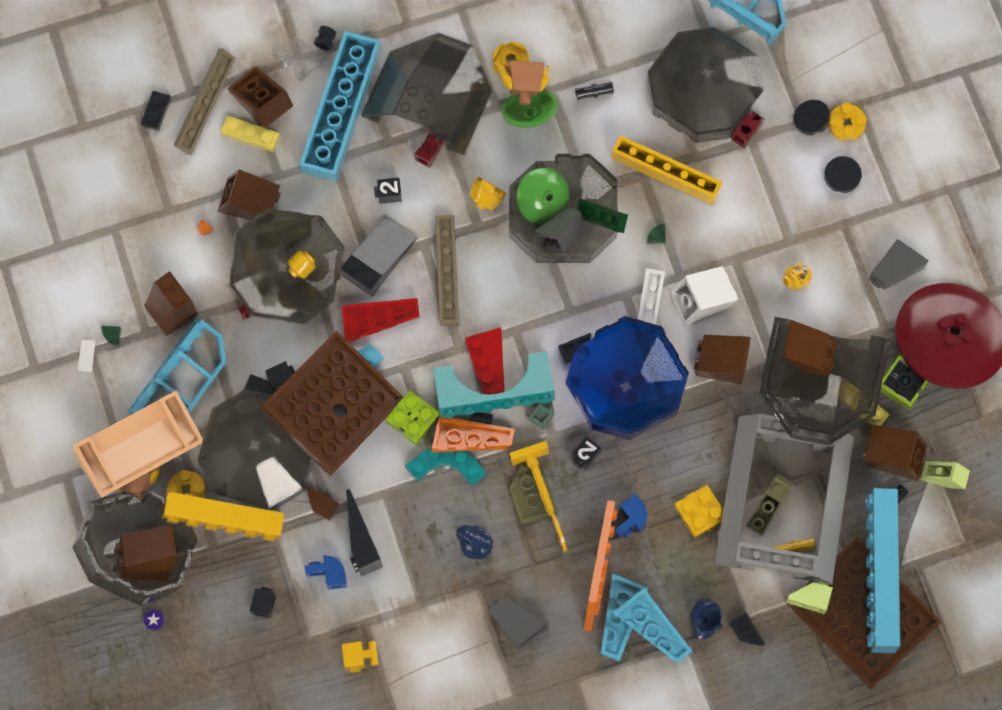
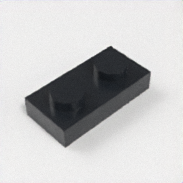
(155, 110)

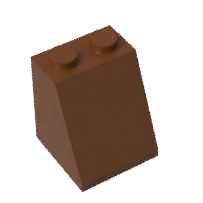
(247, 195)
(169, 304)
(722, 357)
(895, 451)
(146, 554)

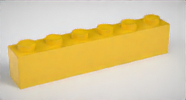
(666, 170)
(223, 515)

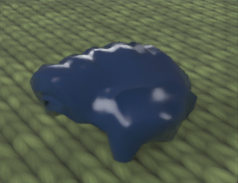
(475, 541)
(705, 618)

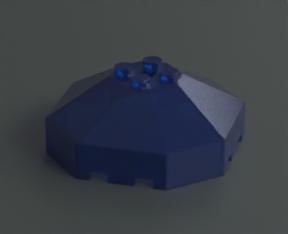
(632, 354)

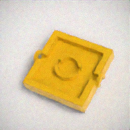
(700, 511)

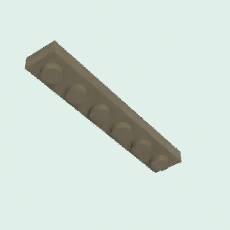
(204, 101)
(447, 270)

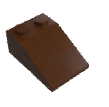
(261, 97)
(809, 349)

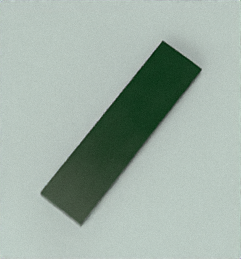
(602, 215)

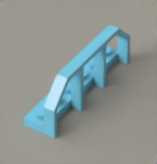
(752, 19)
(173, 361)

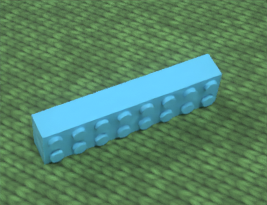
(340, 106)
(884, 571)

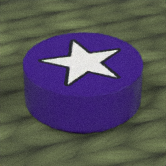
(153, 620)

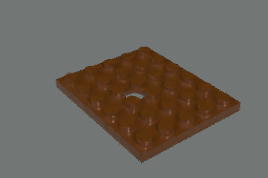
(330, 377)
(845, 621)

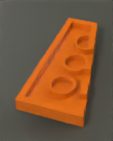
(466, 435)

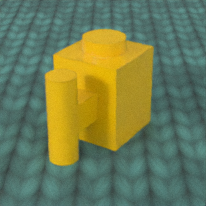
(354, 656)

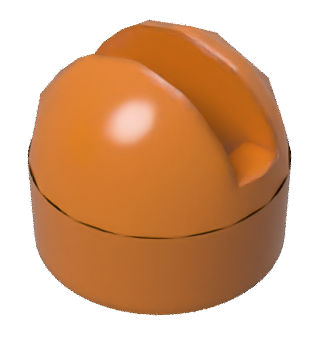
(204, 228)

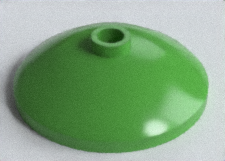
(540, 110)
(533, 191)

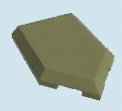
(527, 497)

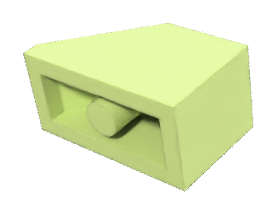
(945, 474)
(812, 597)

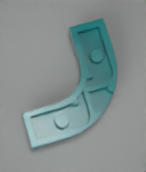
(460, 460)

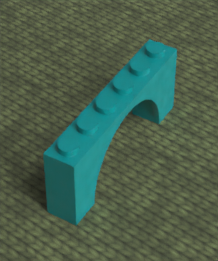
(458, 400)

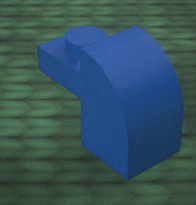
(636, 517)
(332, 569)

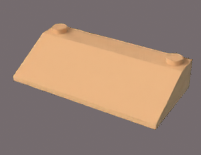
(137, 444)

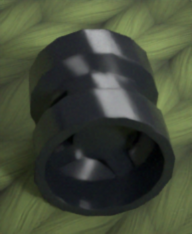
(325, 38)

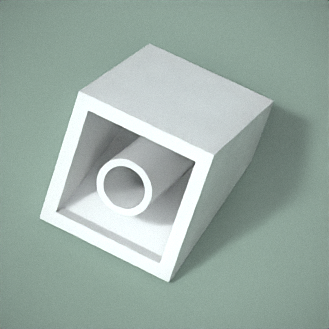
(703, 295)

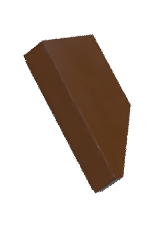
(322, 504)

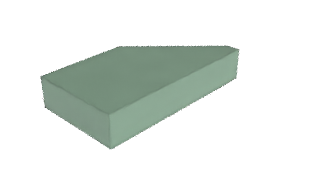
(542, 414)

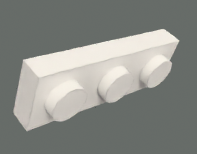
(651, 295)

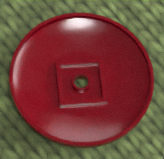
(936, 353)

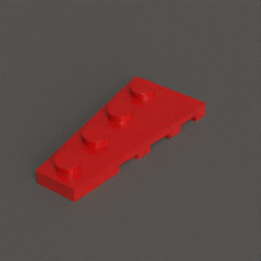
(373, 317)
(487, 359)

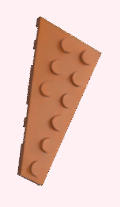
(600, 566)

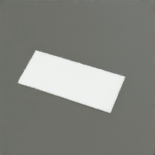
(86, 355)

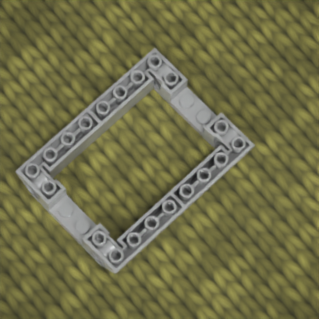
(748, 556)

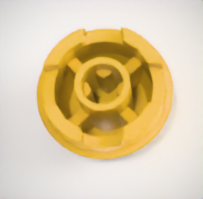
(486, 194)

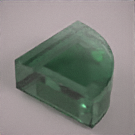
(657, 235)
(112, 334)

